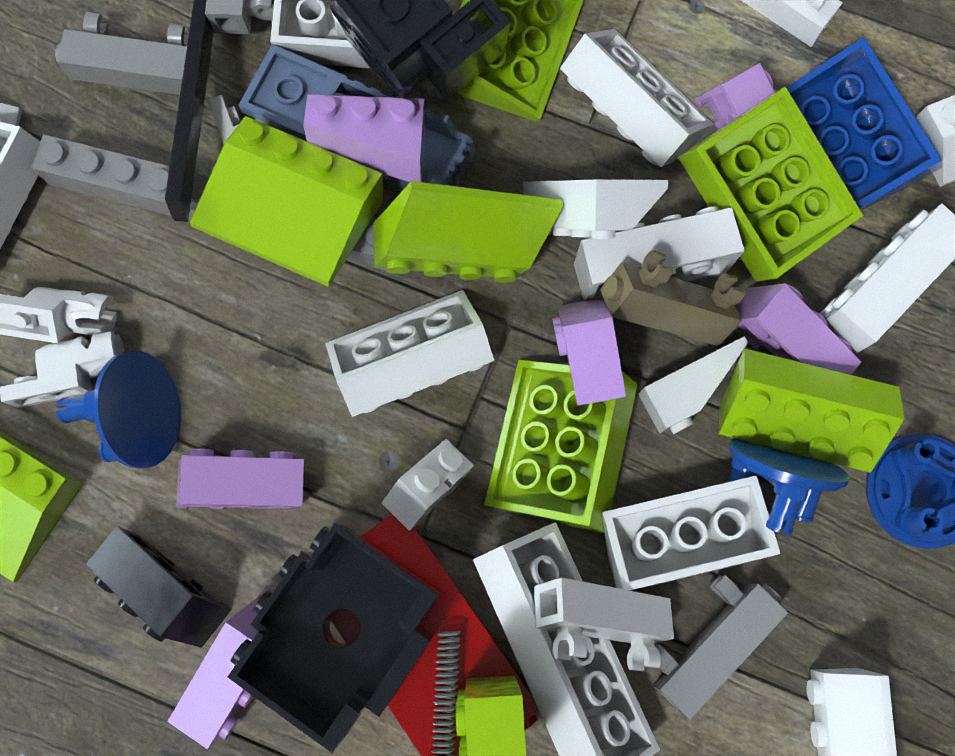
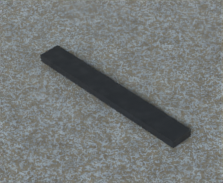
(189, 114)

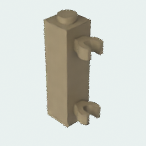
(670, 304)

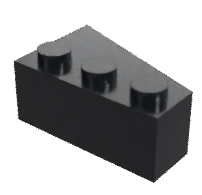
(155, 590)

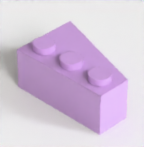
(737, 94)
(370, 131)
(792, 330)
(589, 340)
(239, 480)
(211, 698)

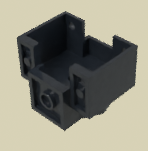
(423, 40)
(298, 663)

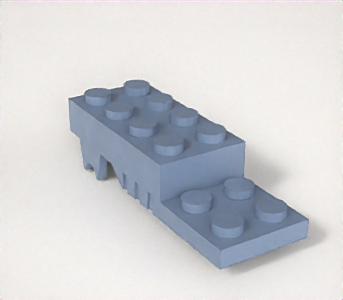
(280, 98)

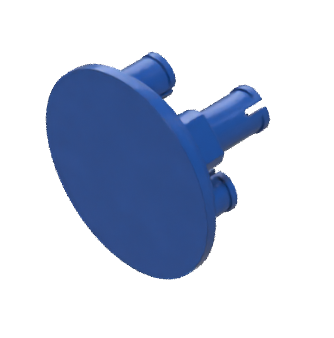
(132, 410)
(795, 480)
(915, 491)

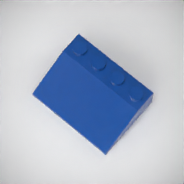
(864, 125)

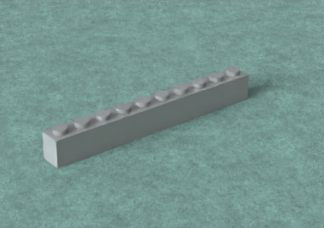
(133, 182)

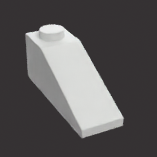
(686, 391)

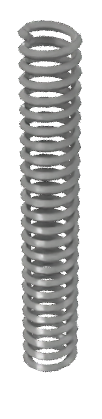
(452, 639)

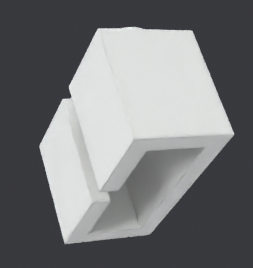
(427, 484)

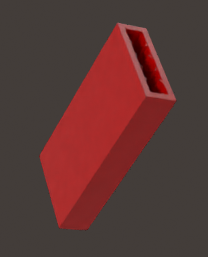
(451, 612)

